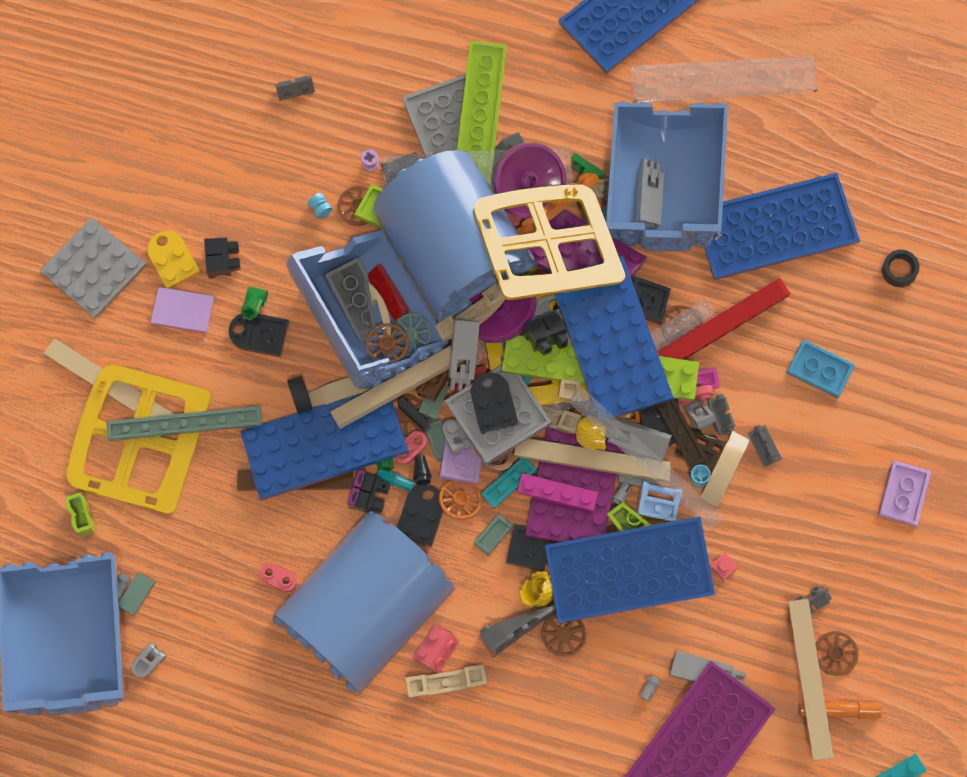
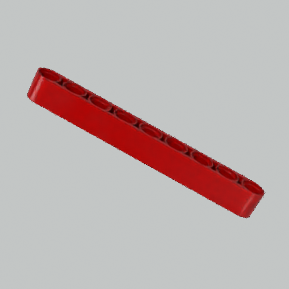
(726, 321)

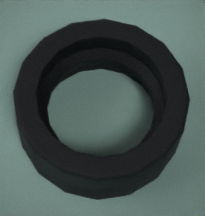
(907, 256)
(299, 394)

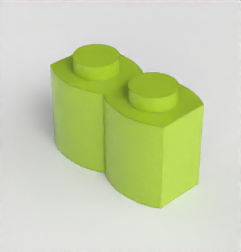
(80, 512)

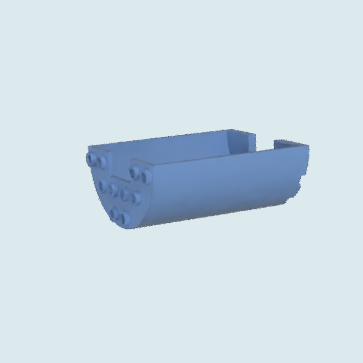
(693, 164)
(436, 234)
(372, 249)
(365, 601)
(60, 637)

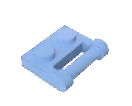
(656, 507)

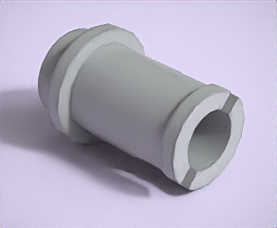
(621, 494)
(122, 581)
(649, 688)

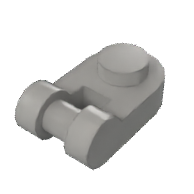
(452, 430)
(143, 667)

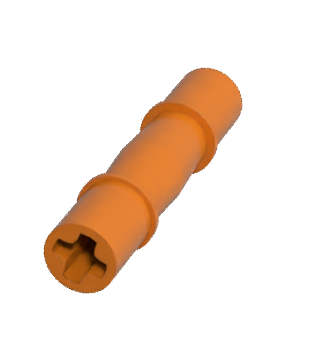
(849, 710)

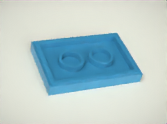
(820, 369)

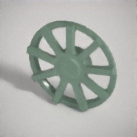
(413, 332)

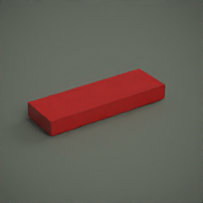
(386, 288)

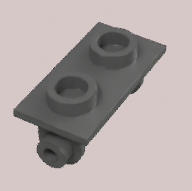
(290, 89)
(724, 423)
(764, 445)
(817, 597)

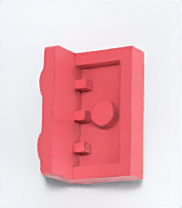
(436, 649)

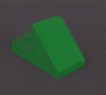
(581, 165)

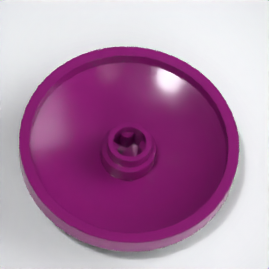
(527, 168)
(507, 320)

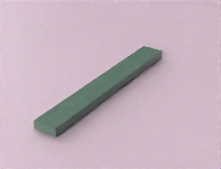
(184, 423)

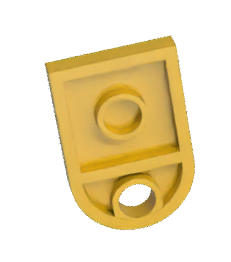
(172, 260)

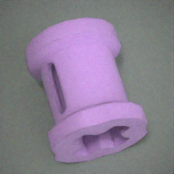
(369, 166)

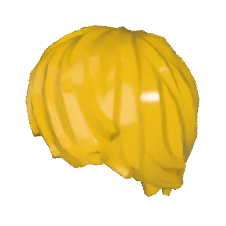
(589, 435)
(537, 591)

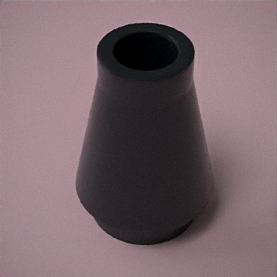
(421, 473)

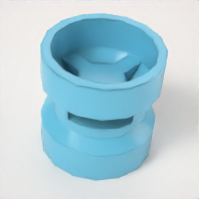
(319, 205)
(702, 473)

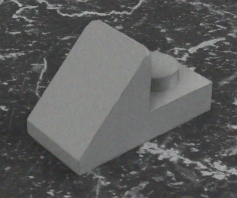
(699, 415)

